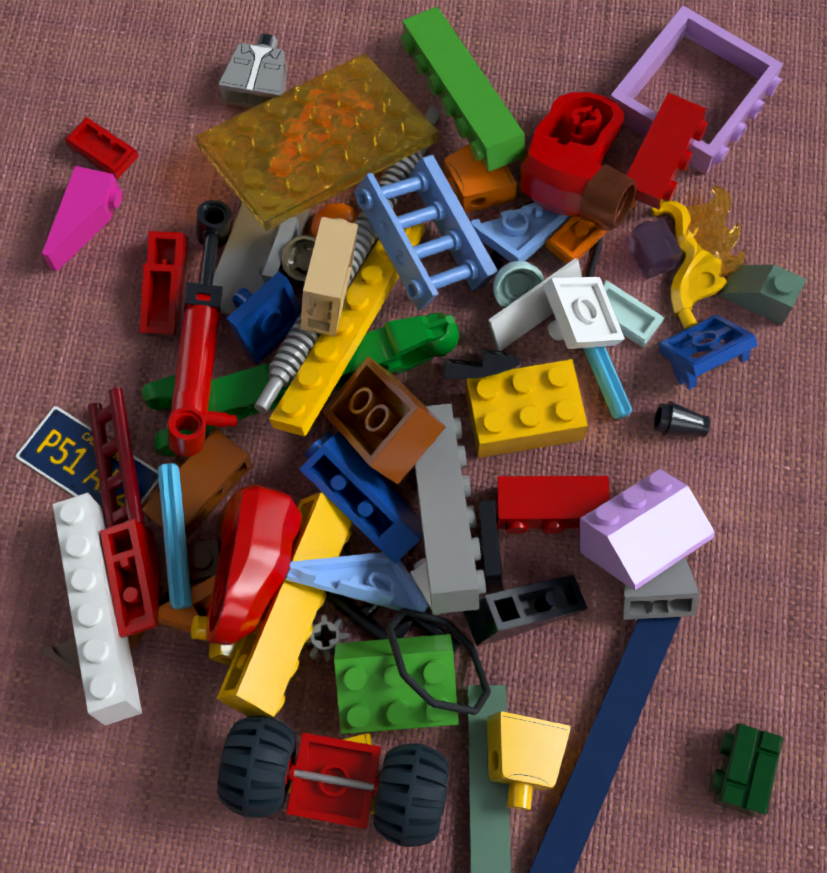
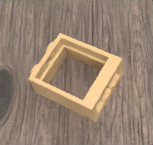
(328, 276)

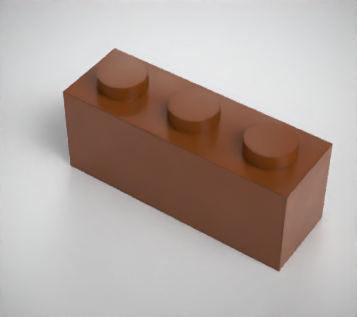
(204, 481)

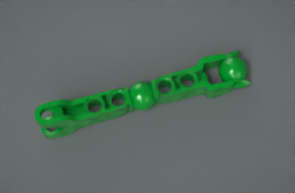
(395, 346)

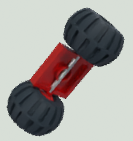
(333, 780)

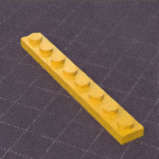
(332, 354)

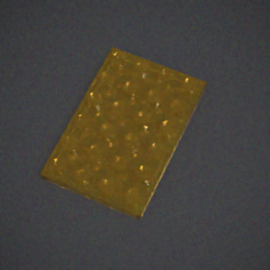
(316, 140)

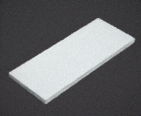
(527, 310)

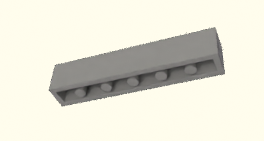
(448, 521)

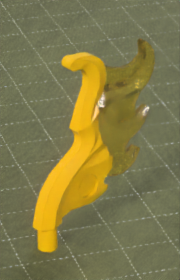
(707, 251)

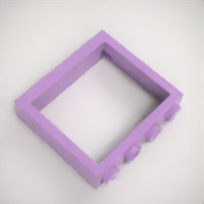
(719, 42)

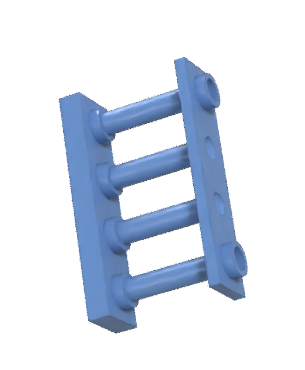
(450, 219)

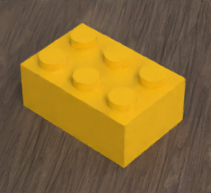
(526, 408)

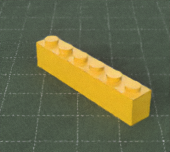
(271, 652)

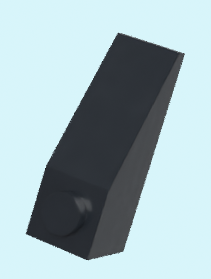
(524, 609)

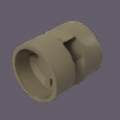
(297, 257)

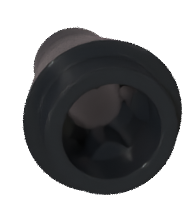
(680, 421)

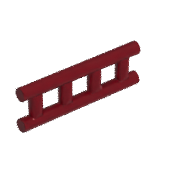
(104, 450)

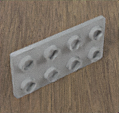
(254, 254)

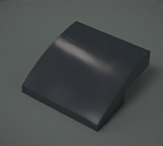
(485, 363)

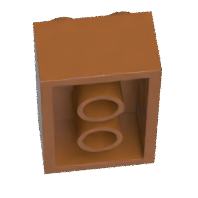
(383, 420)

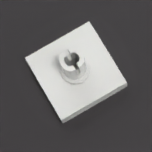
(582, 313)

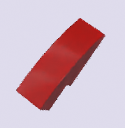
(163, 282)

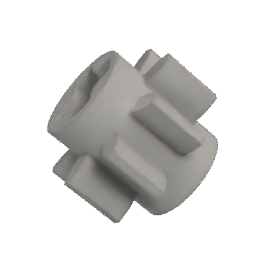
(317, 634)

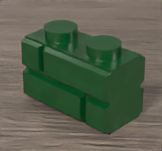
(746, 770)

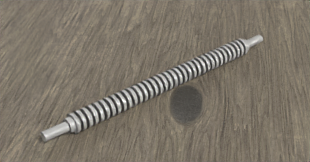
(300, 342)

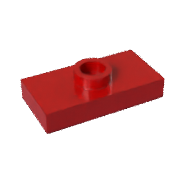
(101, 147)

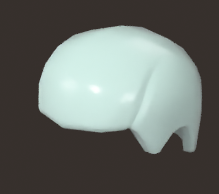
(515, 281)

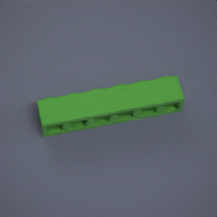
(463, 90)

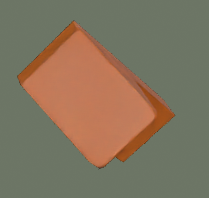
(183, 618)

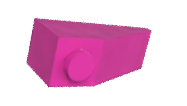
(82, 213)

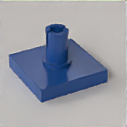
(264, 317)

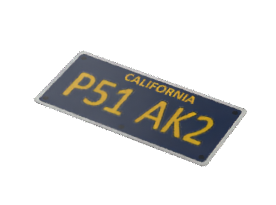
(66, 455)

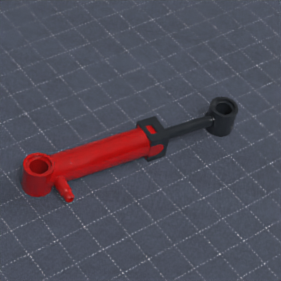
(199, 340)

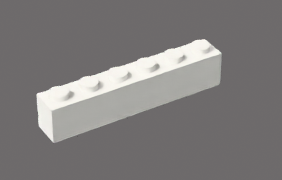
(102, 654)

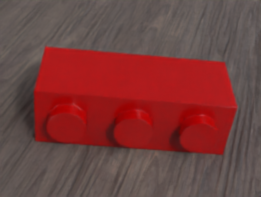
(667, 149)
(547, 501)

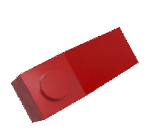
(132, 576)

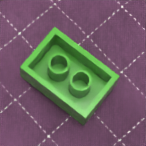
(377, 697)

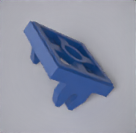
(679, 348)

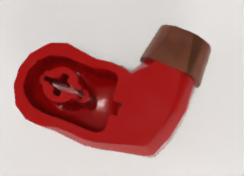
(566, 159)
(253, 560)

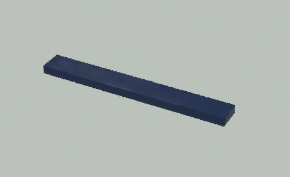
(604, 746)

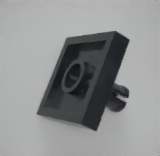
(490, 546)

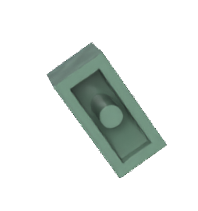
(764, 290)

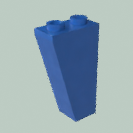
(362, 495)

